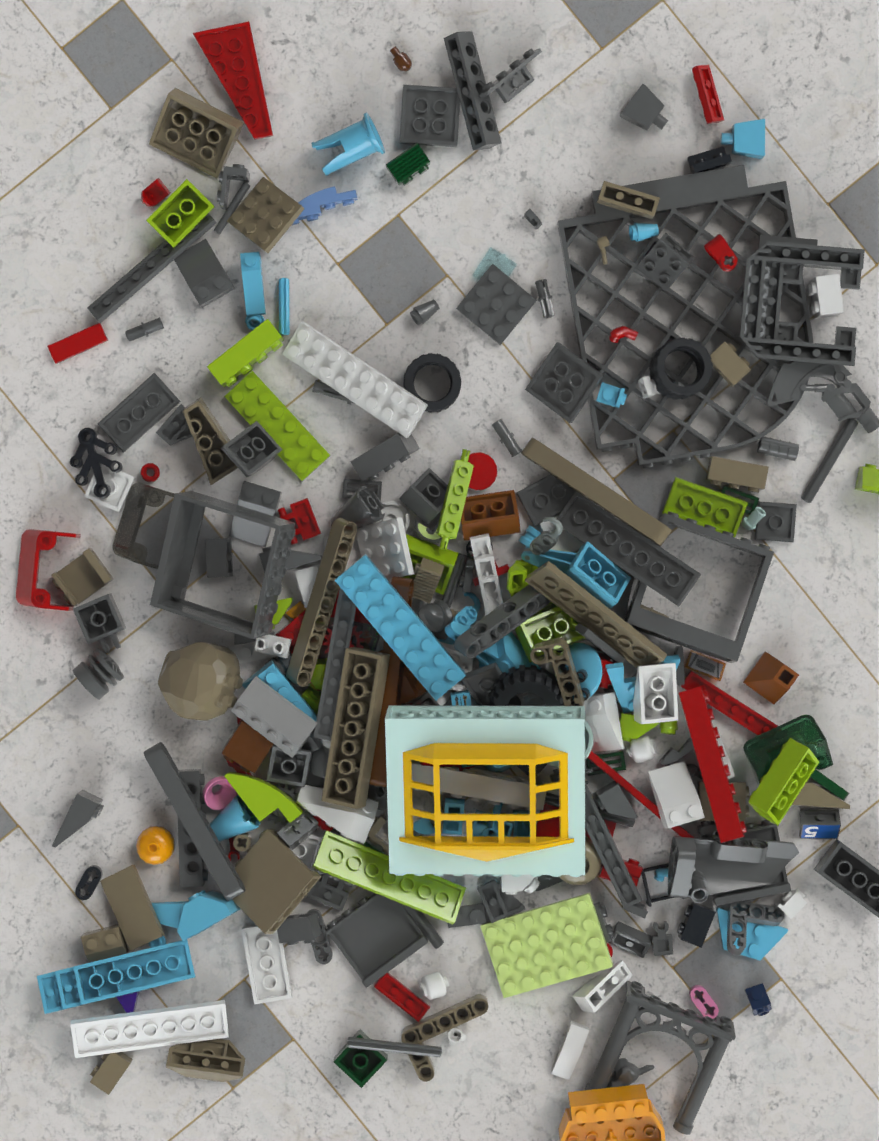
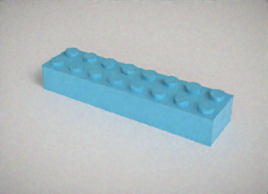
(400, 627)

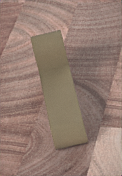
(562, 676)

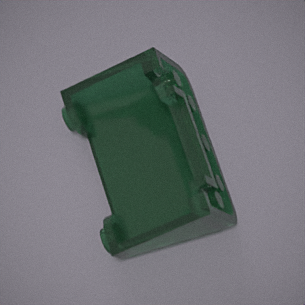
(767, 746)

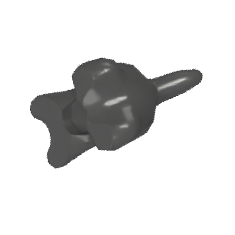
(626, 1073)

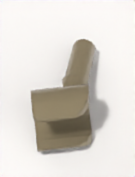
(602, 243)

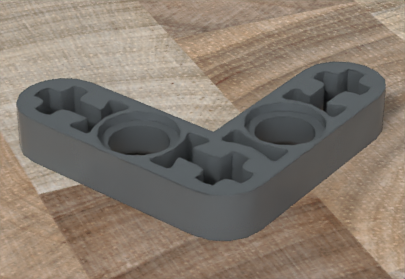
(742, 919)

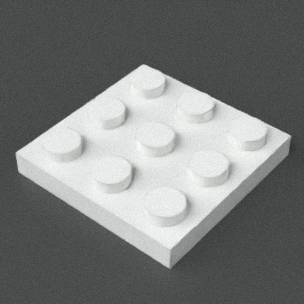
(386, 547)

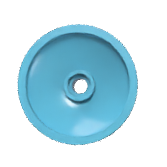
(587, 658)

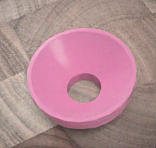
(220, 799)

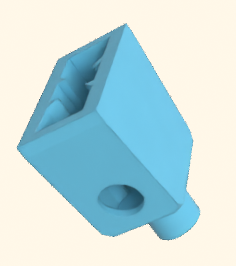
(747, 139)

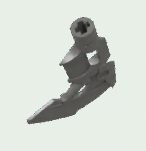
(792, 379)

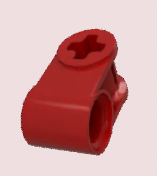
(719, 250)

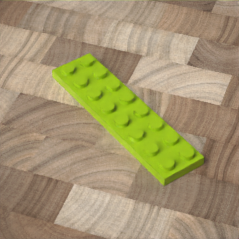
(371, 871)

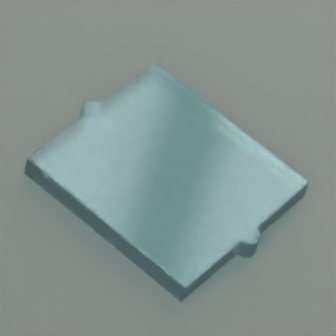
(496, 258)

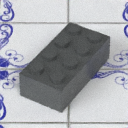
(851, 875)

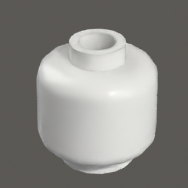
(642, 749)
(433, 985)

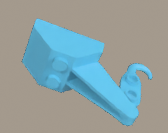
(506, 652)
(193, 915)

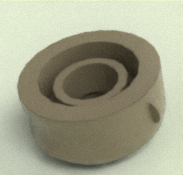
(592, 866)

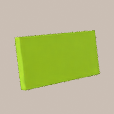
(705, 506)

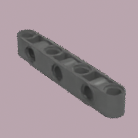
(500, 622)

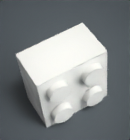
(825, 296)

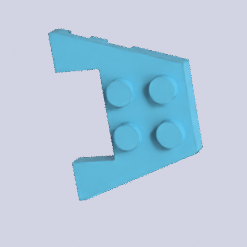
(625, 687)

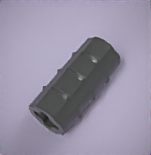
(778, 448)

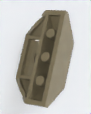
(207, 1060)

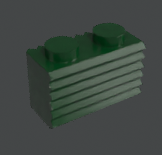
(408, 164)

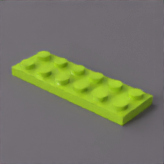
(259, 404)

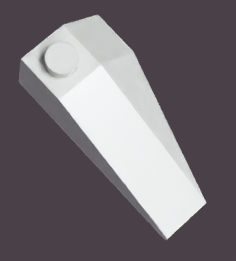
(350, 822)

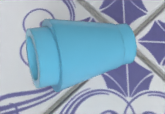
(642, 231)

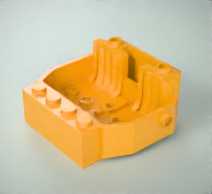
(611, 1115)

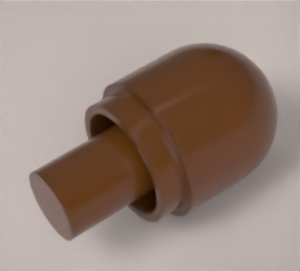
(401, 60)

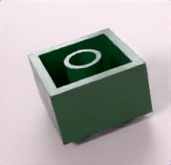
(360, 1063)

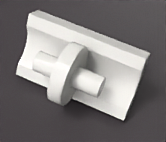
(273, 645)

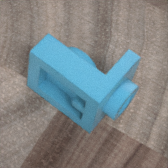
(611, 395)

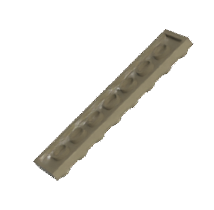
(594, 615)

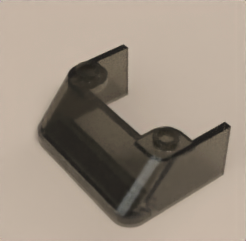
(124, 541)

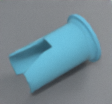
(357, 140)

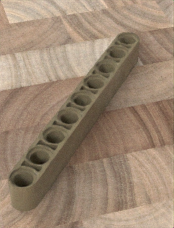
(596, 491)
(321, 602)

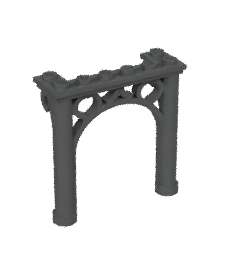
(720, 1027)

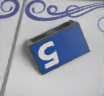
(820, 823)

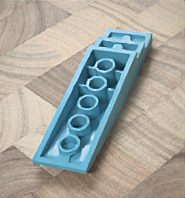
(115, 976)

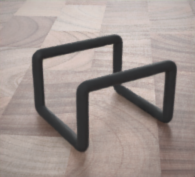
(649, 901)

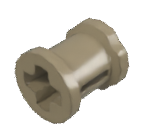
(242, 847)

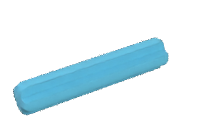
(284, 312)

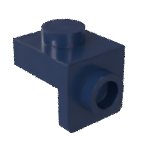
(758, 1000)

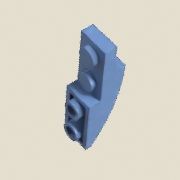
(325, 198)

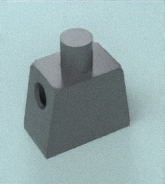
(644, 109)

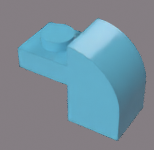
(453, 805)

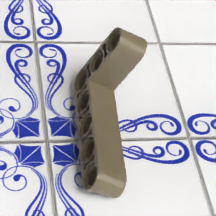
(438, 1028)

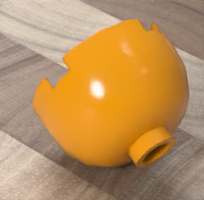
(155, 845)

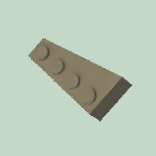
(209, 440)

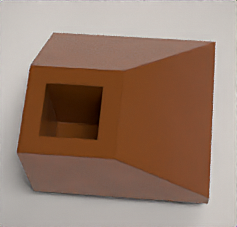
(770, 678)

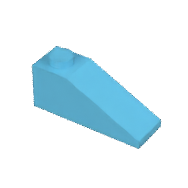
(253, 283)

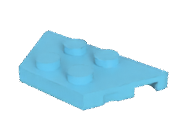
(759, 937)

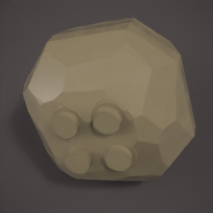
(200, 680)

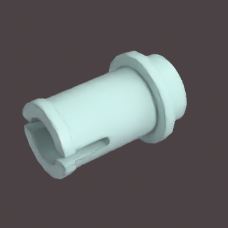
(750, 522)

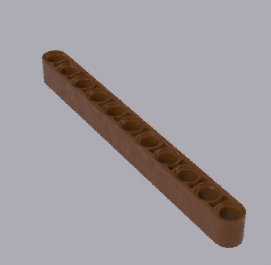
(392, 690)

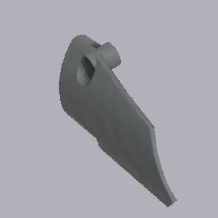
(724, 866)

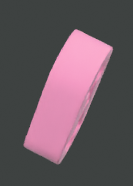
(707, 999)

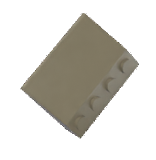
(195, 132)

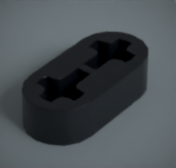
(85, 880)

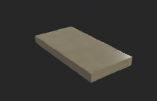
(132, 907)

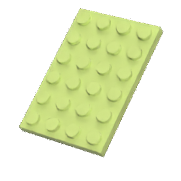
(547, 945)

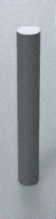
(232, 207)

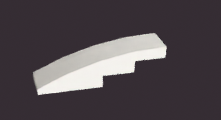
(486, 572)

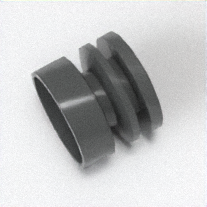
(101, 671)

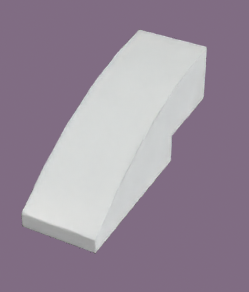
(570, 1050)

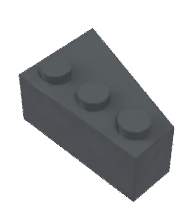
(384, 456)

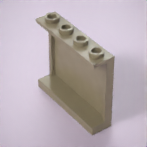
(273, 882)

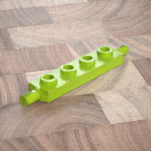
(454, 499)

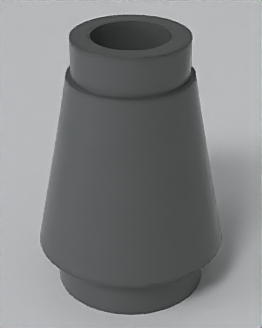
(424, 311)

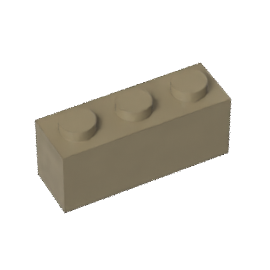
(628, 200)
(737, 474)

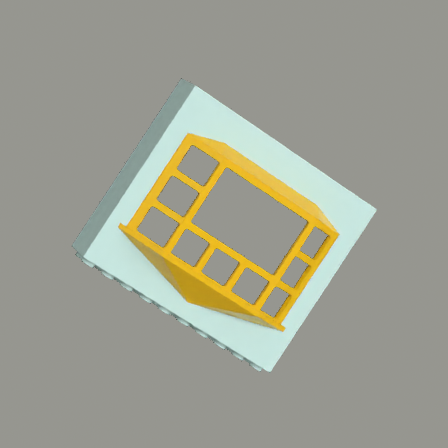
(486, 738)

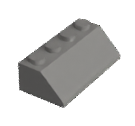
(274, 717)

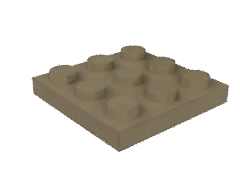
(265, 215)

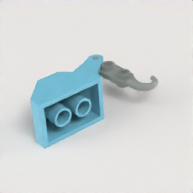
(586, 567)

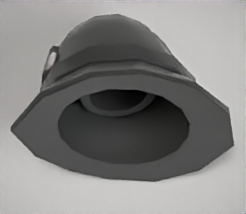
(436, 617)

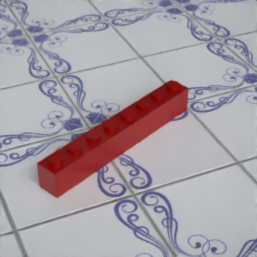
(711, 764)

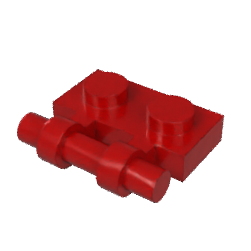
(304, 518)

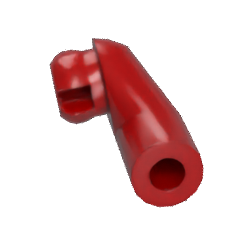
(621, 332)

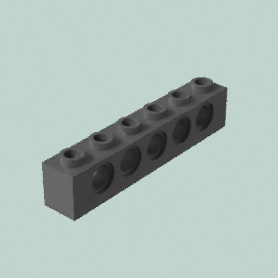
(469, 83)
(189, 877)

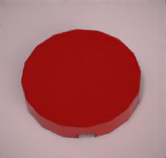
(483, 472)

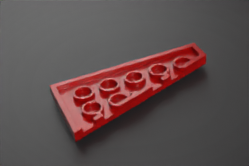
(236, 64)

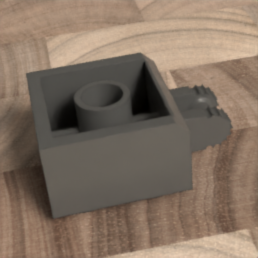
(93, 630)

